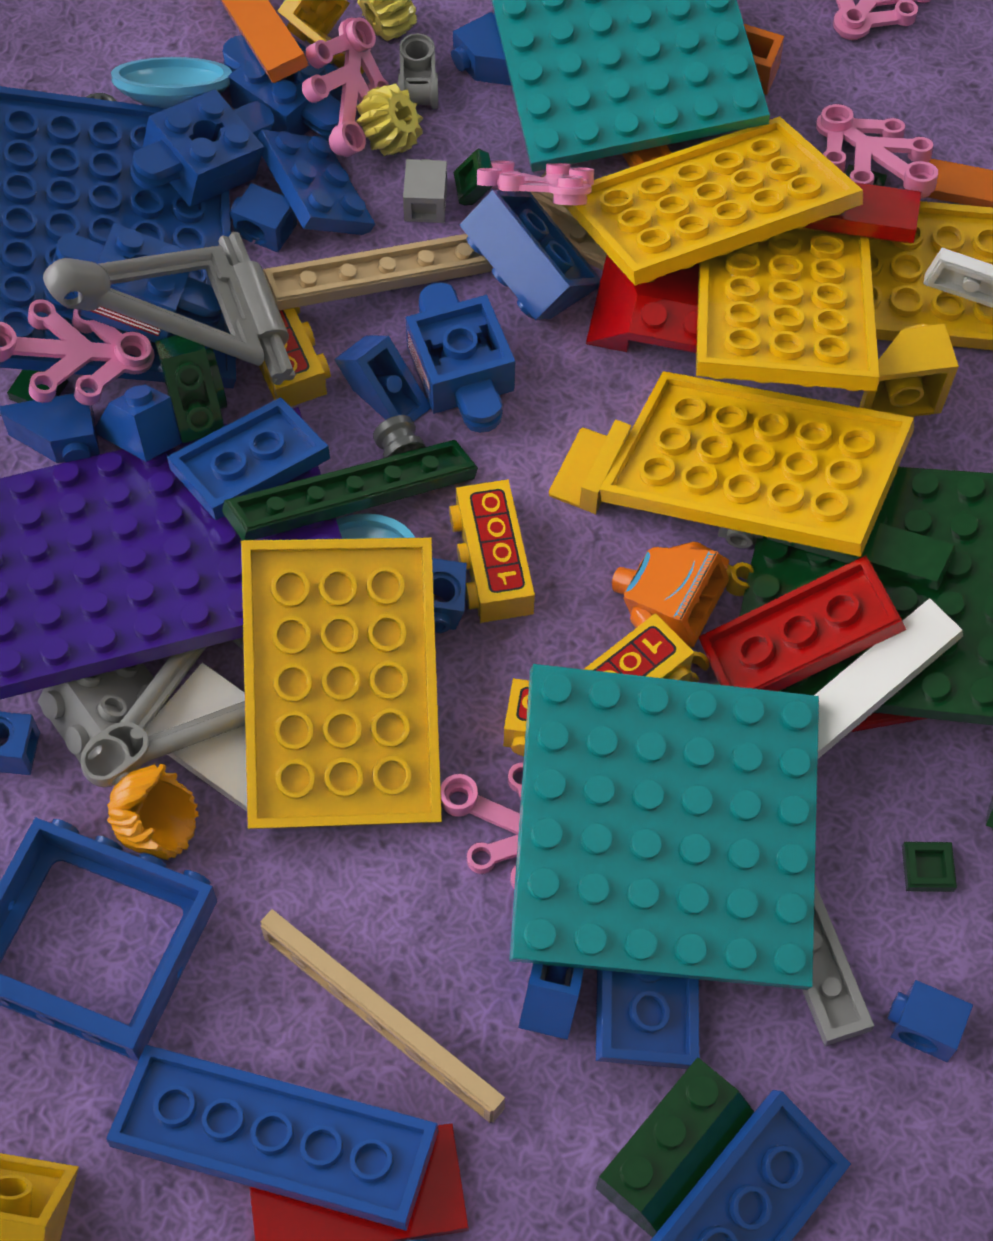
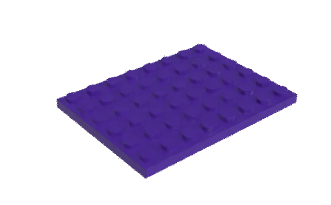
(114, 569)

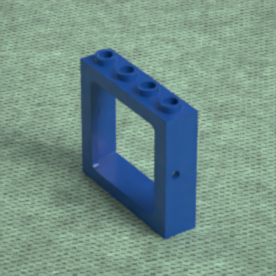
(60, 841)

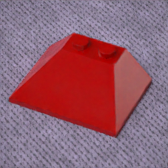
(647, 313)

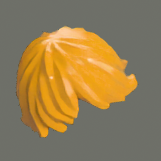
(152, 812)

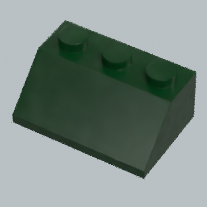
(674, 1147)

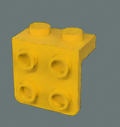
(314, 20)

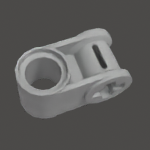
(418, 69)

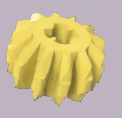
(389, 17)
(389, 119)

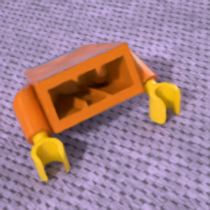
(681, 589)

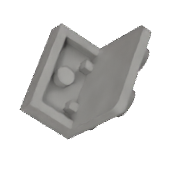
(93, 703)

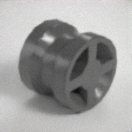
(397, 436)

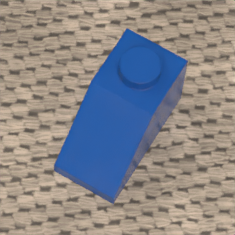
(480, 51)
(382, 378)
(140, 422)
(55, 429)
(551, 1000)

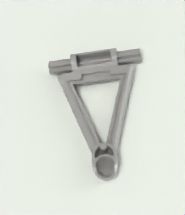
(238, 283)
(126, 744)

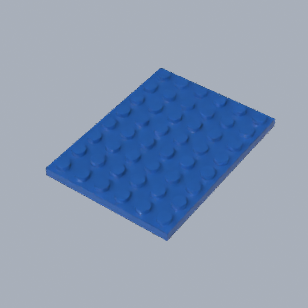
(71, 173)

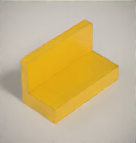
(588, 466)

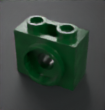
(193, 385)

